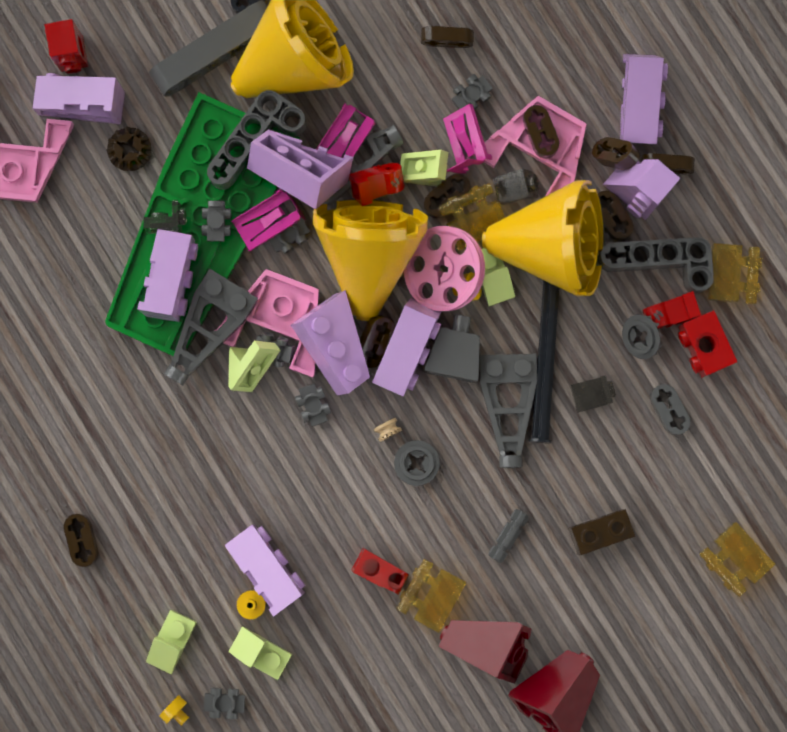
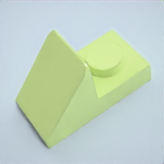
(424, 167)
(497, 281)
(250, 364)
(170, 641)
(260, 653)

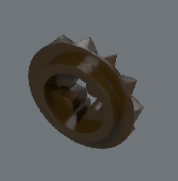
(131, 161)

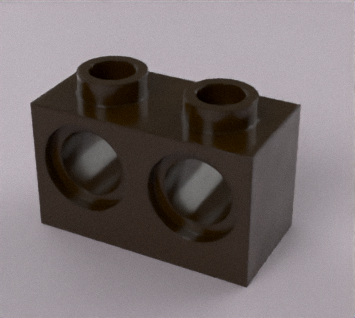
(601, 532)

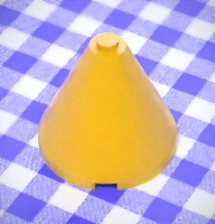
(292, 52)
(554, 238)
(368, 249)

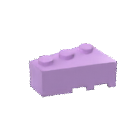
(79, 98)
(642, 98)
(298, 169)
(642, 186)
(169, 276)
(334, 343)
(407, 348)
(265, 568)

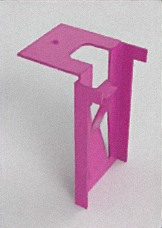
(342, 142)
(477, 147)
(253, 229)

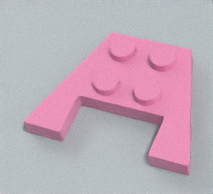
(568, 129)
(28, 168)
(280, 305)

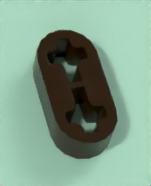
(447, 37)
(535, 134)
(615, 153)
(676, 163)
(442, 190)
(619, 213)
(376, 340)
(74, 542)

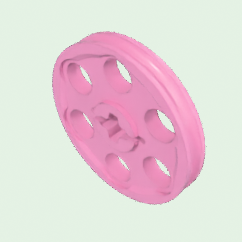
(441, 280)

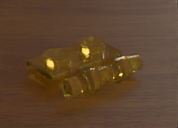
(476, 221)
(727, 266)
(743, 553)
(439, 599)

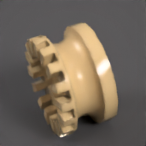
(387, 429)

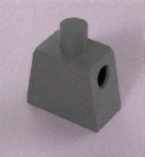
(455, 352)

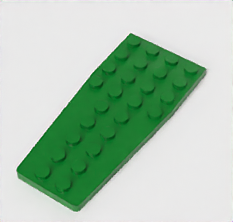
(186, 180)

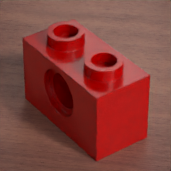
(66, 46)
(706, 327)

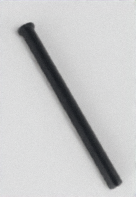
(545, 364)

